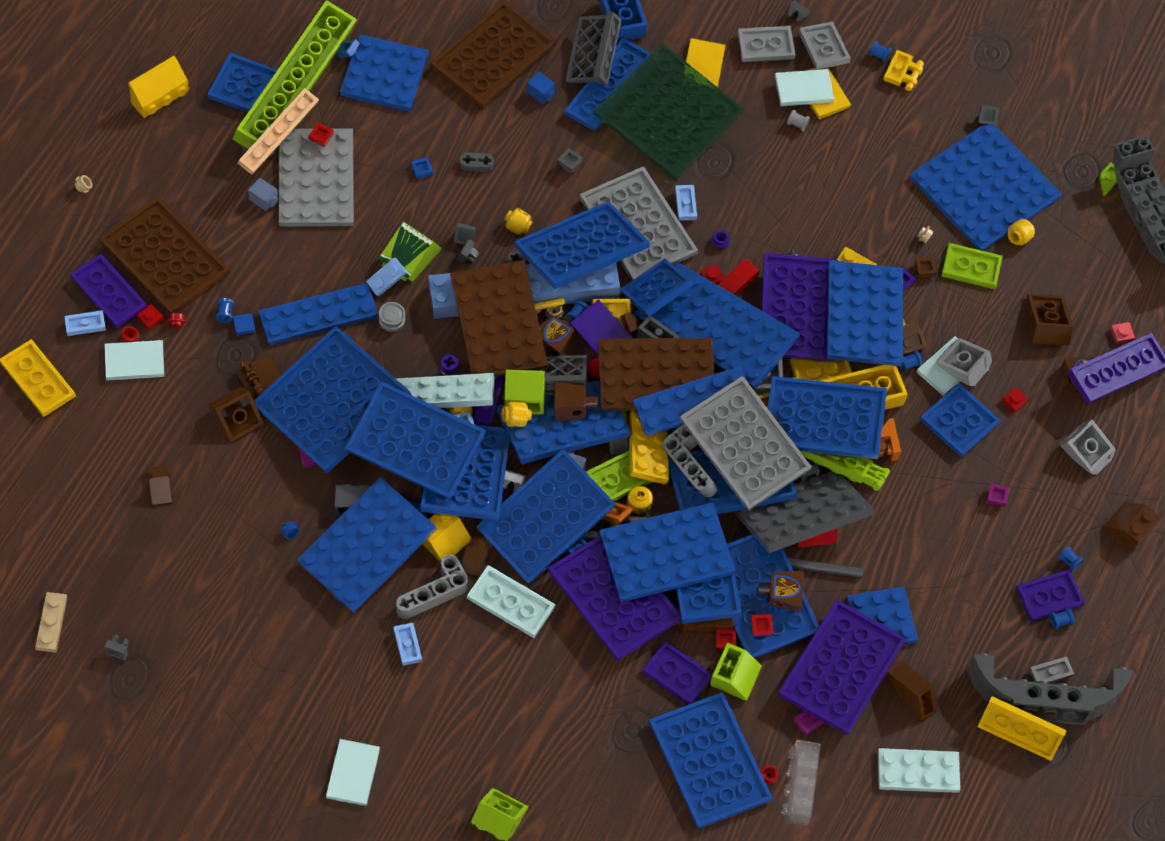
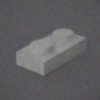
(1052, 671)

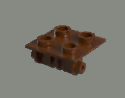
(258, 375)

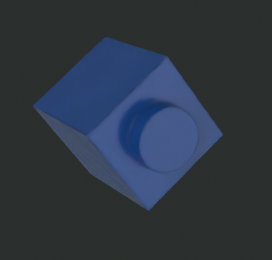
(541, 88)

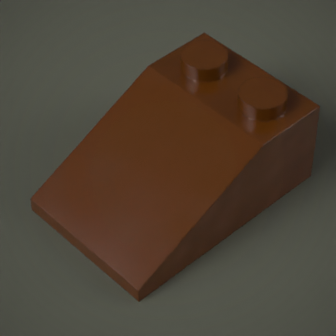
(1049, 320)

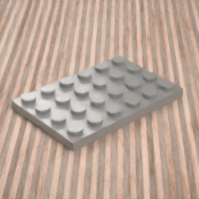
(316, 180)
(650, 214)
(745, 443)

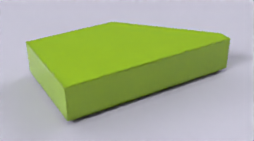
(1107, 179)

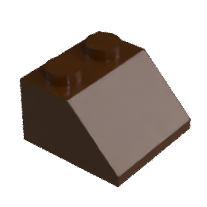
(236, 413)
(1132, 524)

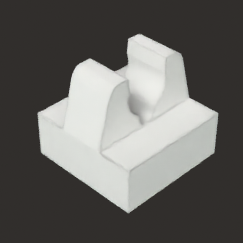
(510, 476)

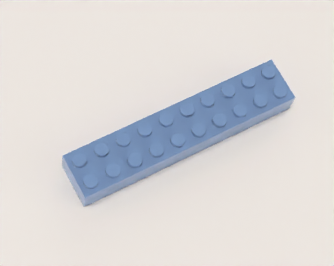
(597, 285)

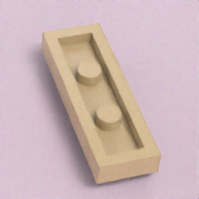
(51, 622)

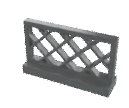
(605, 49)
(570, 377)

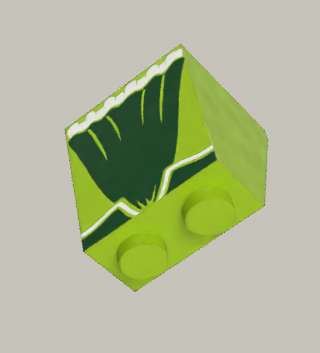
(411, 250)

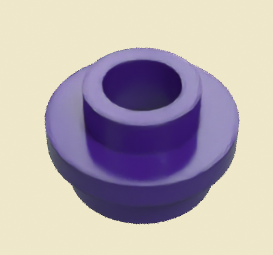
(723, 236)

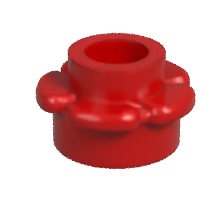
(176, 320)
(130, 331)
(773, 774)

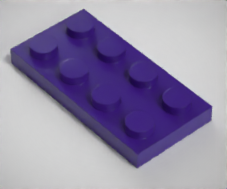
(108, 291)

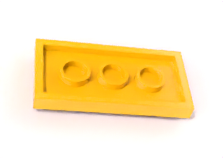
(37, 378)
(647, 453)
(1021, 728)

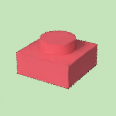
(1122, 333)

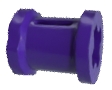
(445, 363)

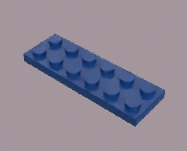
(625, 61)
(318, 314)
(663, 409)

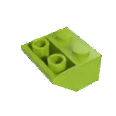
(526, 387)
(736, 672)

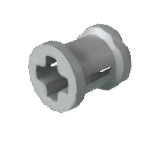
(798, 120)

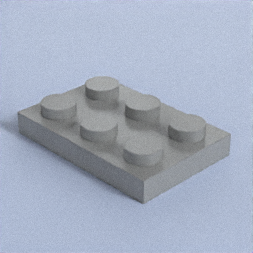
(766, 43)
(824, 45)

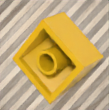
(448, 538)

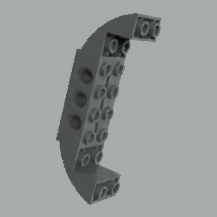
(1142, 192)
(1048, 701)

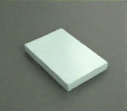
(804, 87)
(134, 360)
(935, 375)
(353, 772)

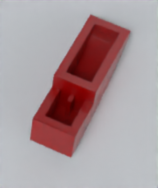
(740, 278)

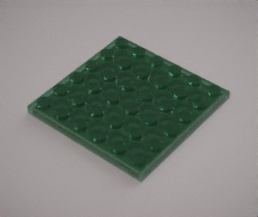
(668, 111)

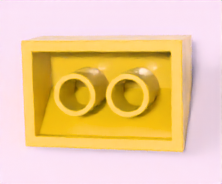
(158, 87)

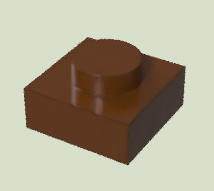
(925, 267)
(629, 322)

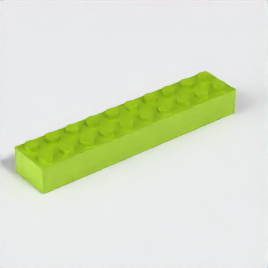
(298, 71)

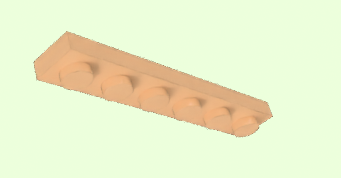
(278, 131)

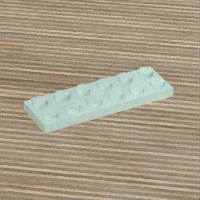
(453, 389)

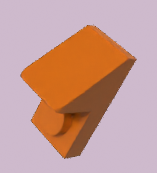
(890, 437)
(618, 515)

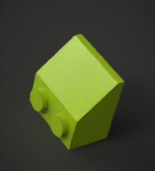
(499, 814)

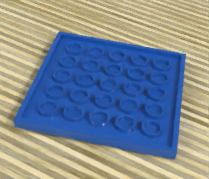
(985, 186)
(325, 397)

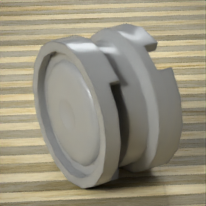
(392, 317)

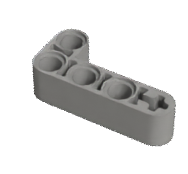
(690, 465)
(429, 590)

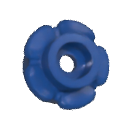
(290, 530)

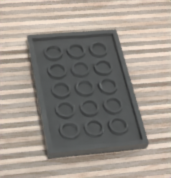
(820, 507)

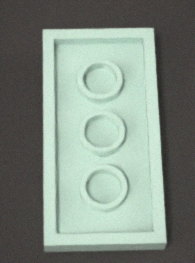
(511, 601)
(918, 770)

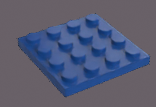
(384, 73)

